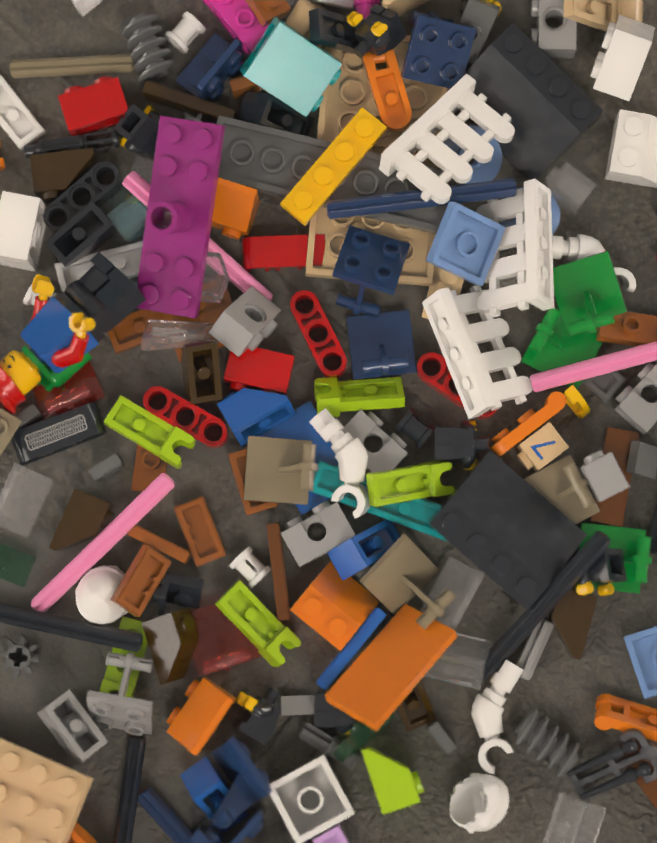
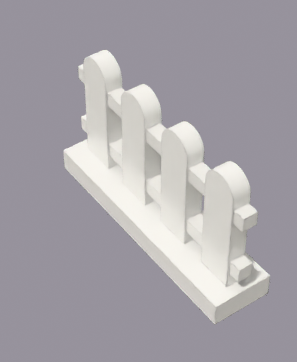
(443, 118)
(534, 251)
(462, 355)

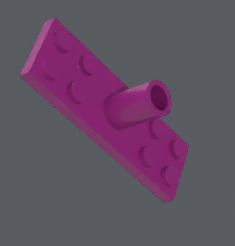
(186, 186)

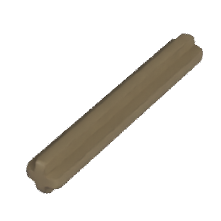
(71, 66)

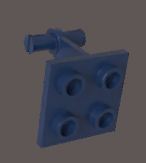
(437, 50)
(371, 263)
(381, 345)
(247, 781)

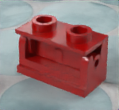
(93, 106)
(260, 371)

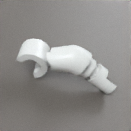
(584, 246)
(350, 456)
(488, 712)

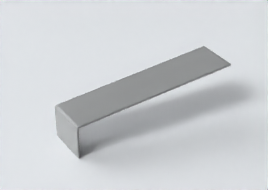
(296, 705)

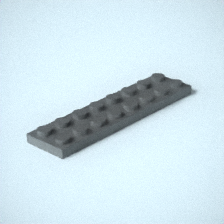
(278, 159)

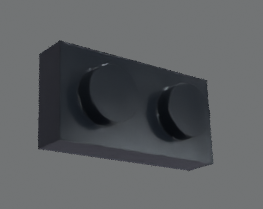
(331, 30)

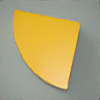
(576, 402)

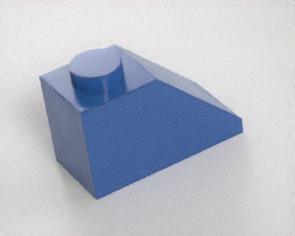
(254, 412)
(363, 549)
(208, 788)

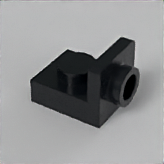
(179, 590)

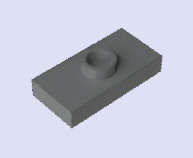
(479, 15)

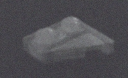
(173, 334)

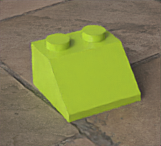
(391, 780)

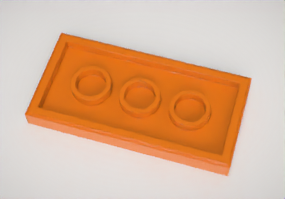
(390, 667)

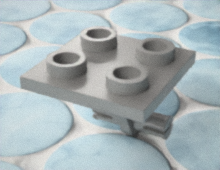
(120, 711)

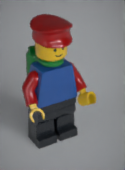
(66, 329)

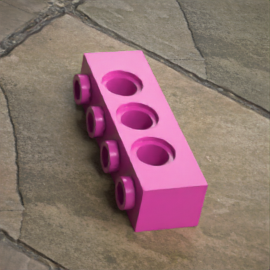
(238, 21)

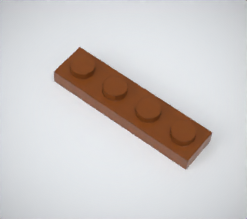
(130, 330)

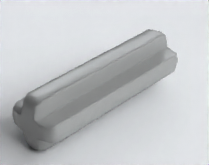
(533, 648)

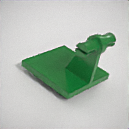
(588, 293)
(555, 346)
(635, 553)

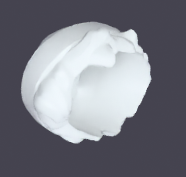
(95, 593)
(479, 802)

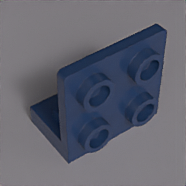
(212, 68)
(211, 835)

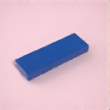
(350, 648)

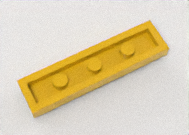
(333, 166)

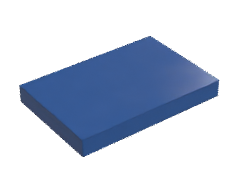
(300, 429)

